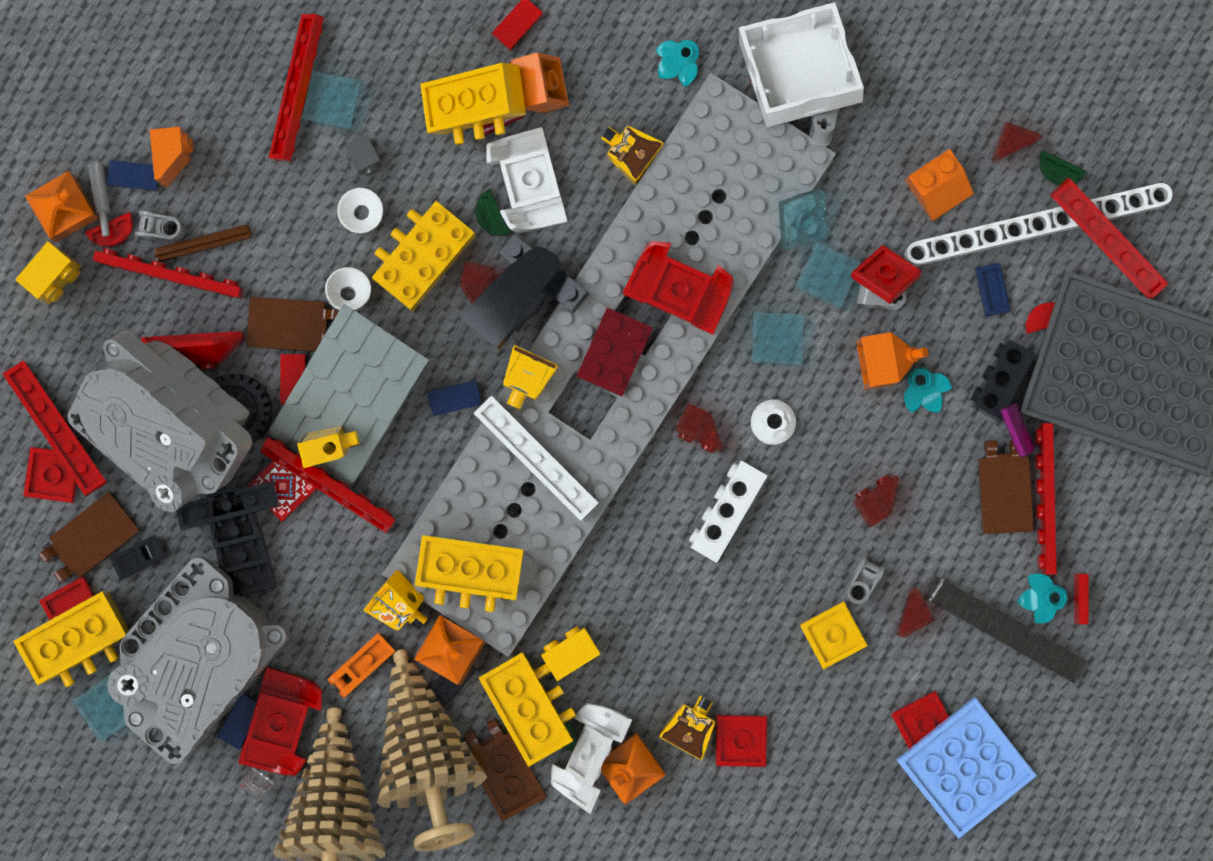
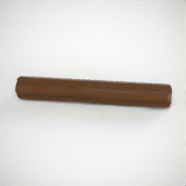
(202, 243)

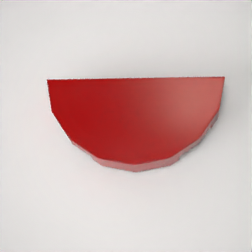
(119, 231)
(1039, 317)

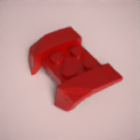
(679, 288)
(279, 722)

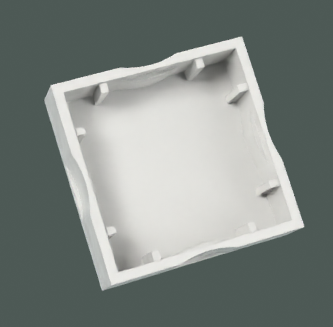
(800, 65)

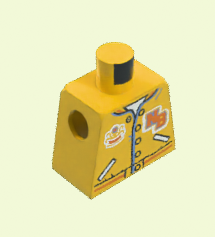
(397, 603)

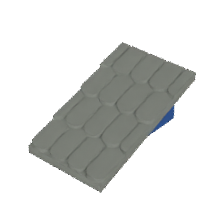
(350, 382)

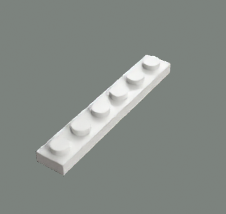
(536, 458)

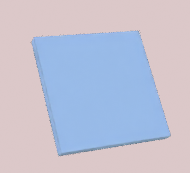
(966, 767)

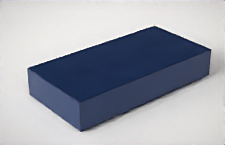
(131, 175)
(992, 289)
(454, 398)
(238, 722)

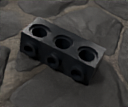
(1013, 373)

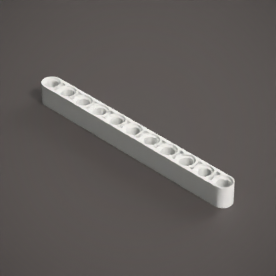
(1025, 227)

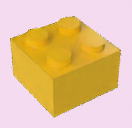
(49, 273)
(570, 653)

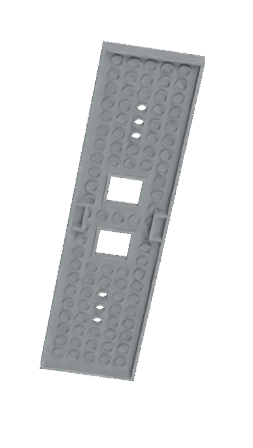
(712, 148)

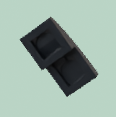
(137, 557)

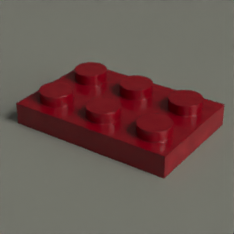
(614, 352)

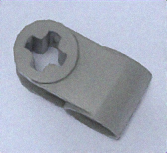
(822, 127)
(155, 227)
(869, 299)
(864, 579)

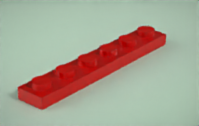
(296, 87)
(1108, 239)
(158, 270)
(54, 428)
(334, 489)
(1046, 509)

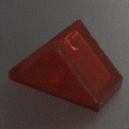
(1013, 139)
(915, 614)

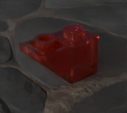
(476, 279)
(699, 426)
(878, 502)

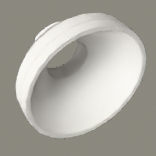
(353, 199)
(348, 278)
(763, 431)

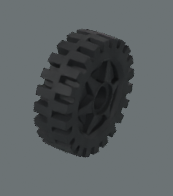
(253, 398)

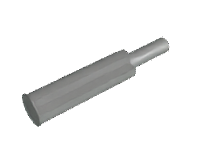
(100, 194)

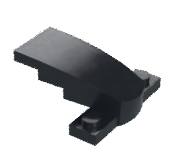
(521, 291)
(236, 533)

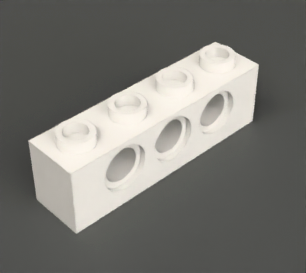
(753, 481)

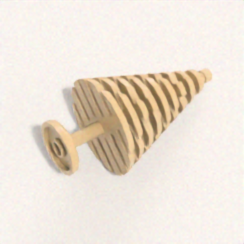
(424, 757)
(332, 819)

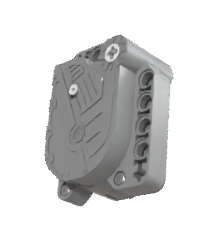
(161, 421)
(193, 660)

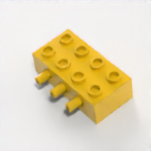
(473, 101)
(422, 254)
(469, 570)
(73, 639)
(528, 708)

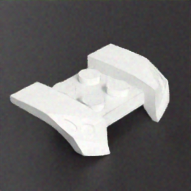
(528, 181)
(592, 747)

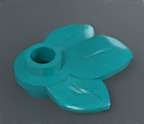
(675, 63)
(925, 394)
(1038, 598)

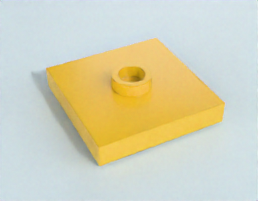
(833, 635)

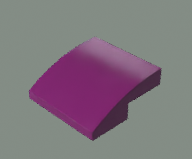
(1017, 429)

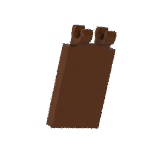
(287, 324)
(1004, 491)
(90, 537)
(509, 779)

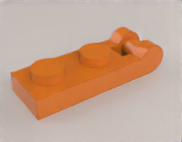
(362, 664)

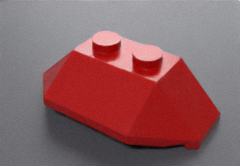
(203, 348)

